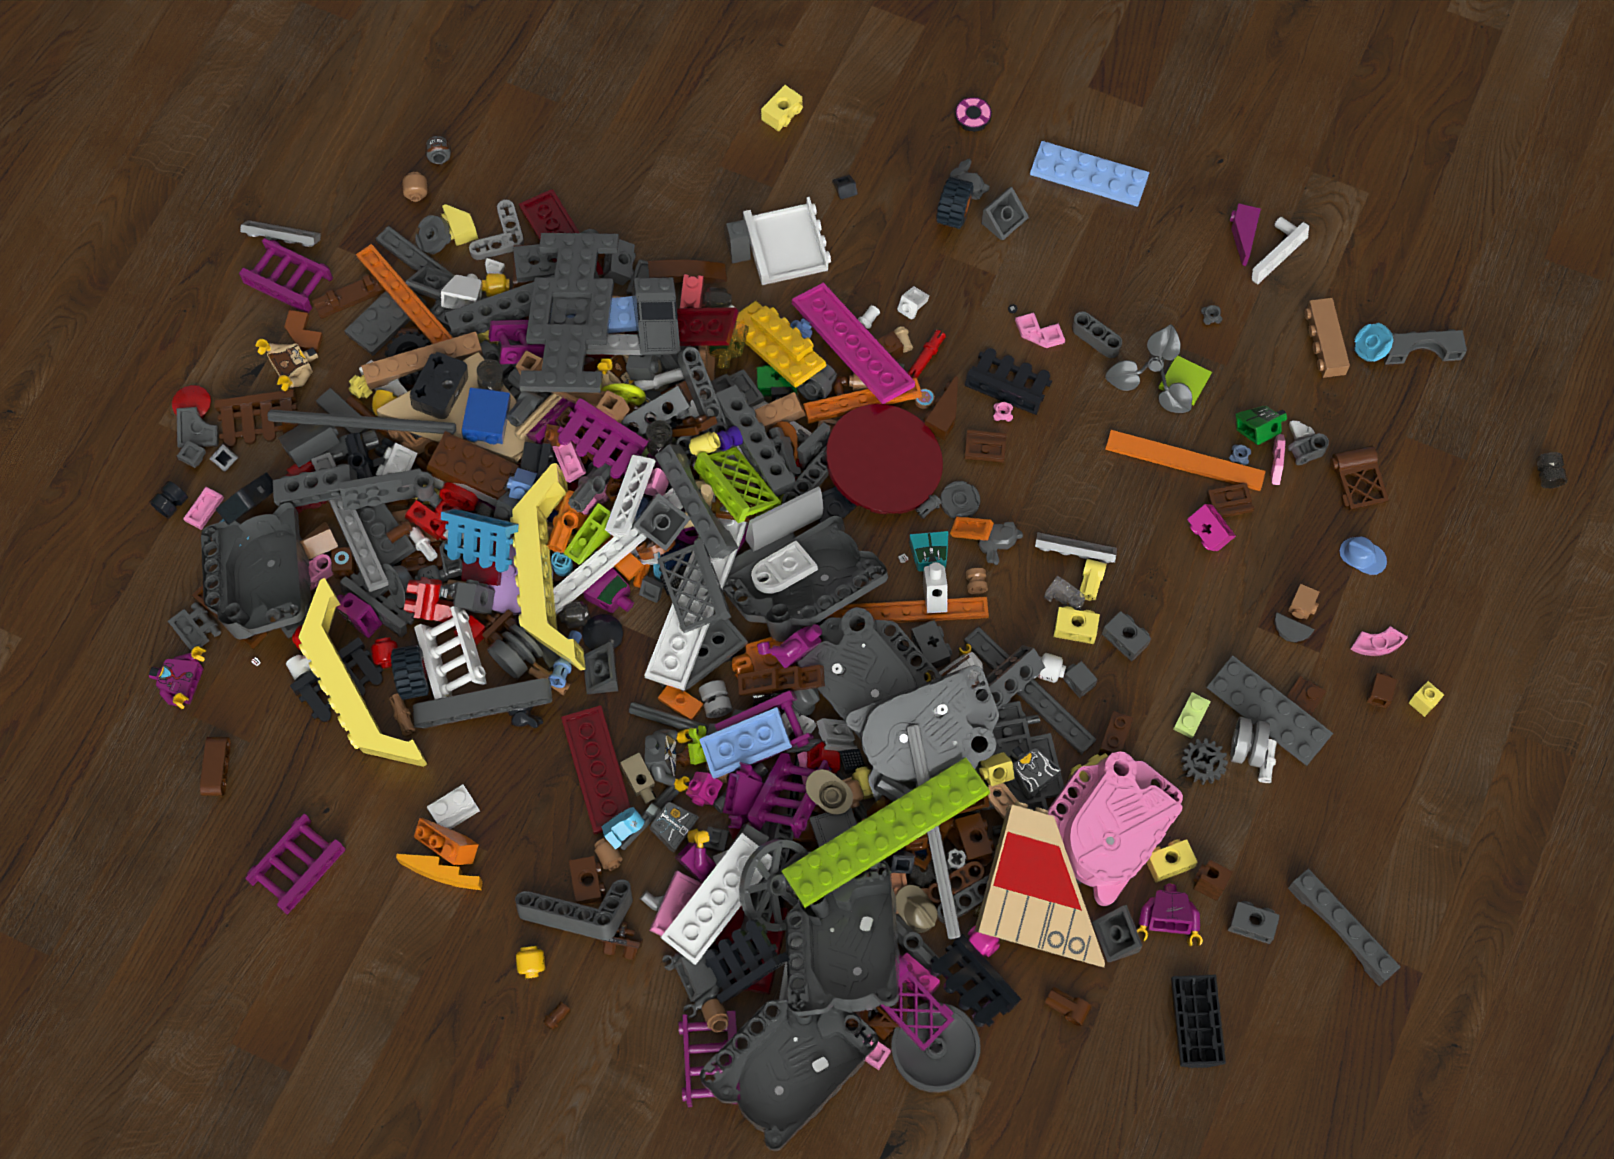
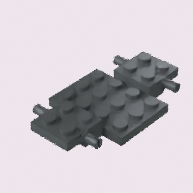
(1011, 732)

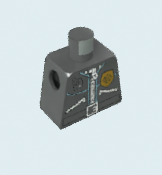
(671, 824)

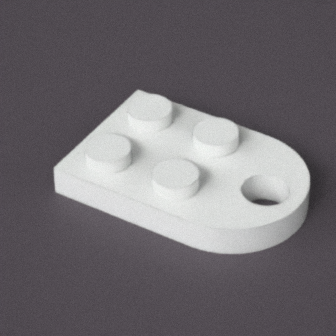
(783, 568)

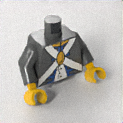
(661, 756)

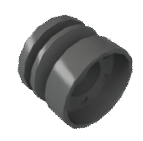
(511, 655)

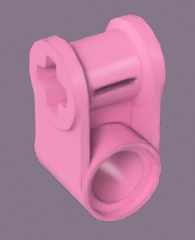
(316, 573)

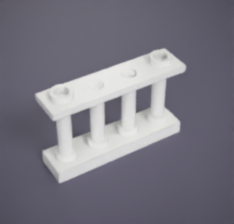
(432, 654)

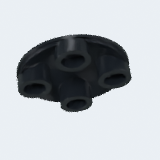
(601, 630)

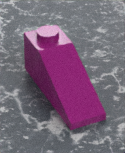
(1243, 229)

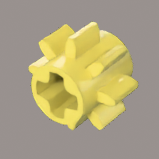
(359, 387)

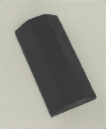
(1198, 1021)

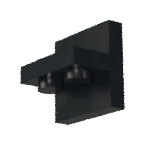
(537, 458)

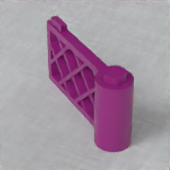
(943, 1010)

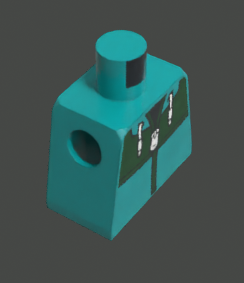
(929, 548)

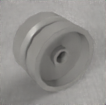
(1250, 742)

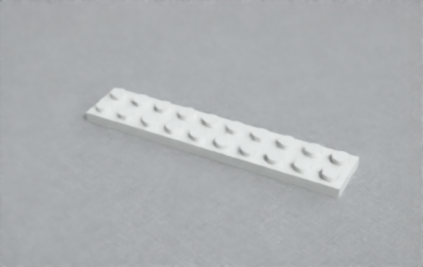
(677, 650)

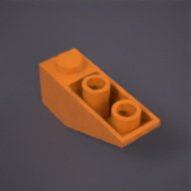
(449, 844)

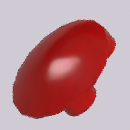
(192, 397)

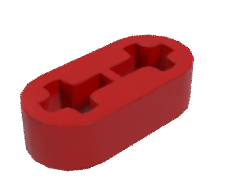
(458, 496)

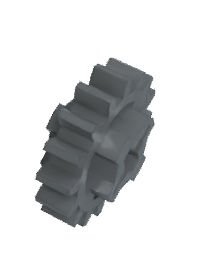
(1209, 753)

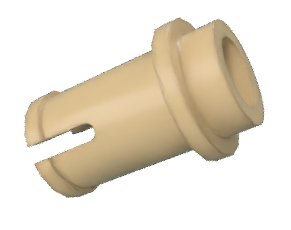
(902, 334)

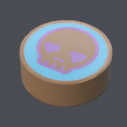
(926, 400)

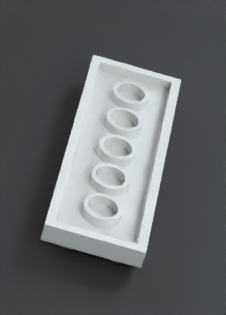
(713, 902)

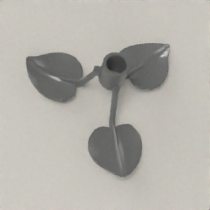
(1162, 345)

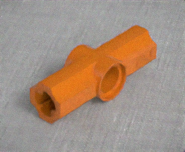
(561, 532)

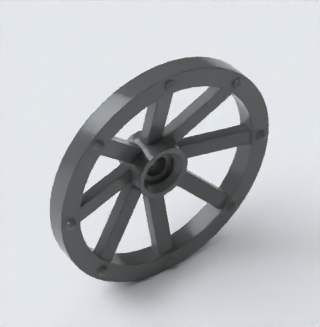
(773, 883)

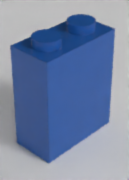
(486, 416)

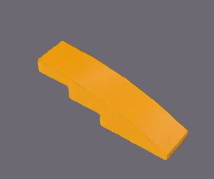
(432, 868)

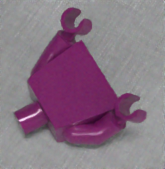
(794, 647)
(741, 794)

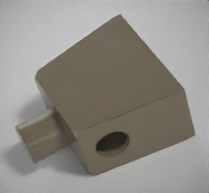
(634, 770)

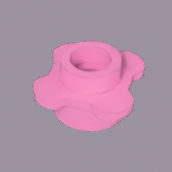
(1003, 406)

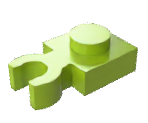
(695, 748)

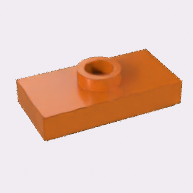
(971, 528)
(681, 702)

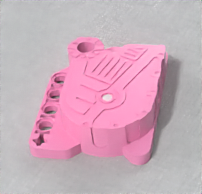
(1119, 803)

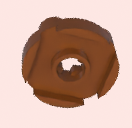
(648, 548)

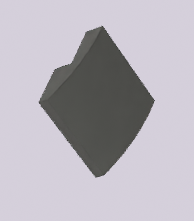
(743, 382)

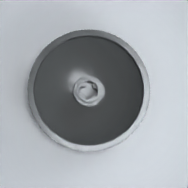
(946, 1061)

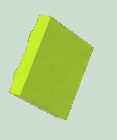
(1188, 373)

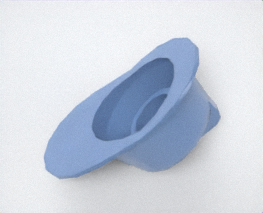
(1363, 555)

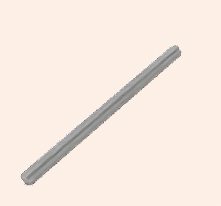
(935, 839)

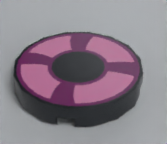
(973, 114)

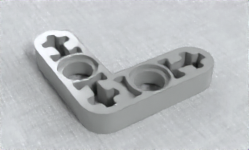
(505, 238)

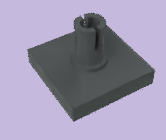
(812, 444)

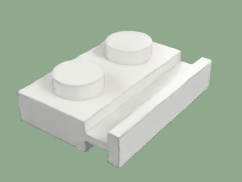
(453, 808)

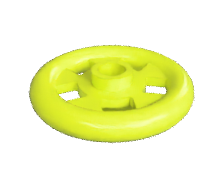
(627, 391)

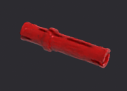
(929, 350)

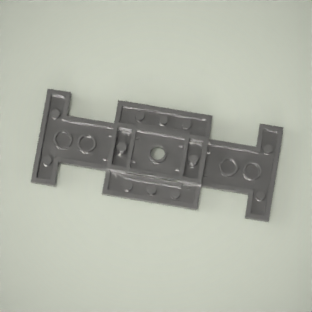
(572, 292)

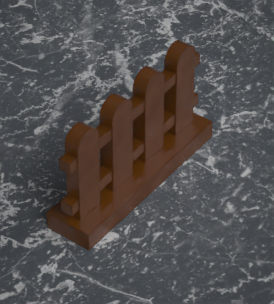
(246, 405)

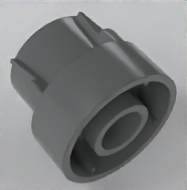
(818, 385)

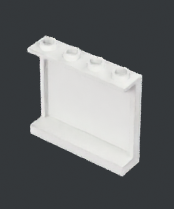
(787, 243)

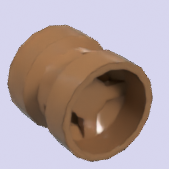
(976, 580)

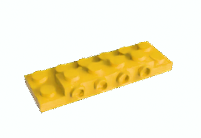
(780, 344)

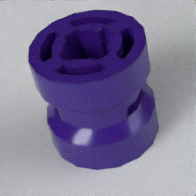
(730, 438)

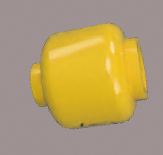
(495, 284)
(530, 961)

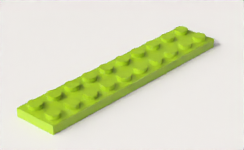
(885, 832)

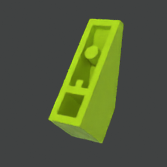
(590, 535)

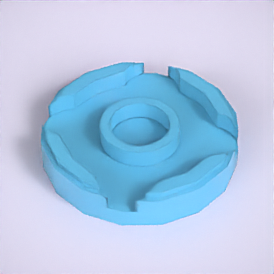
(1373, 342)

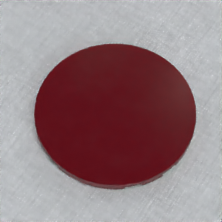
(884, 459)

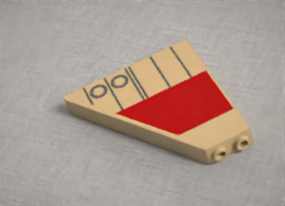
(1034, 890)

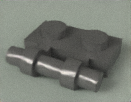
(188, 630)

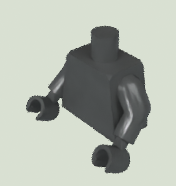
(697, 980)

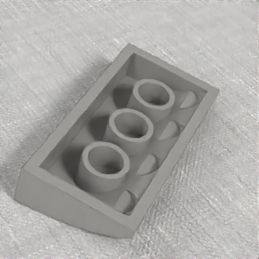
(785, 519)

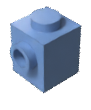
(521, 483)

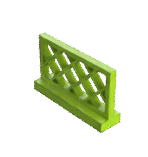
(724, 487)

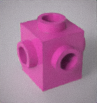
(703, 789)

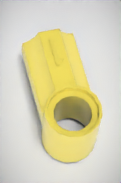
(1093, 574)

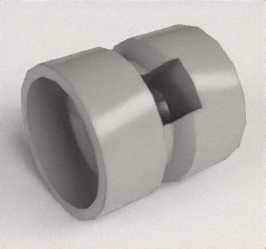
(714, 695)

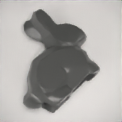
(979, 186)
(1001, 537)

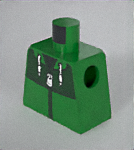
(1260, 423)

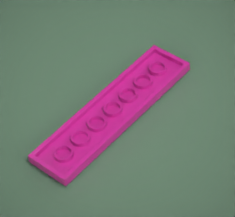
(853, 343)

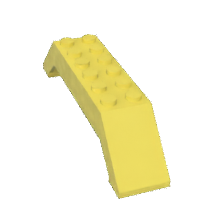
(535, 568)
(340, 686)

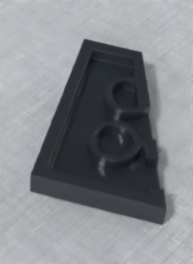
(835, 504)

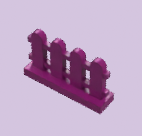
(607, 428)

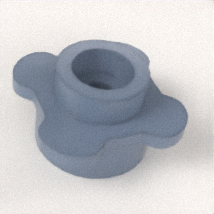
(1240, 449)

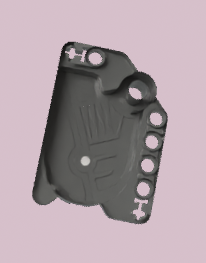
(267, 562)

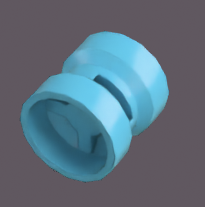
(561, 567)

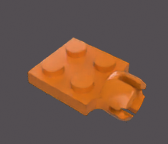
(753, 661)

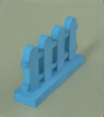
(487, 527)

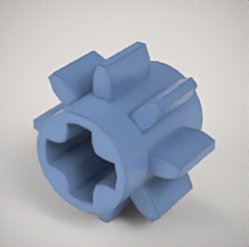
(803, 326)

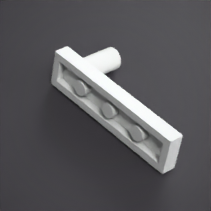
(1295, 238)

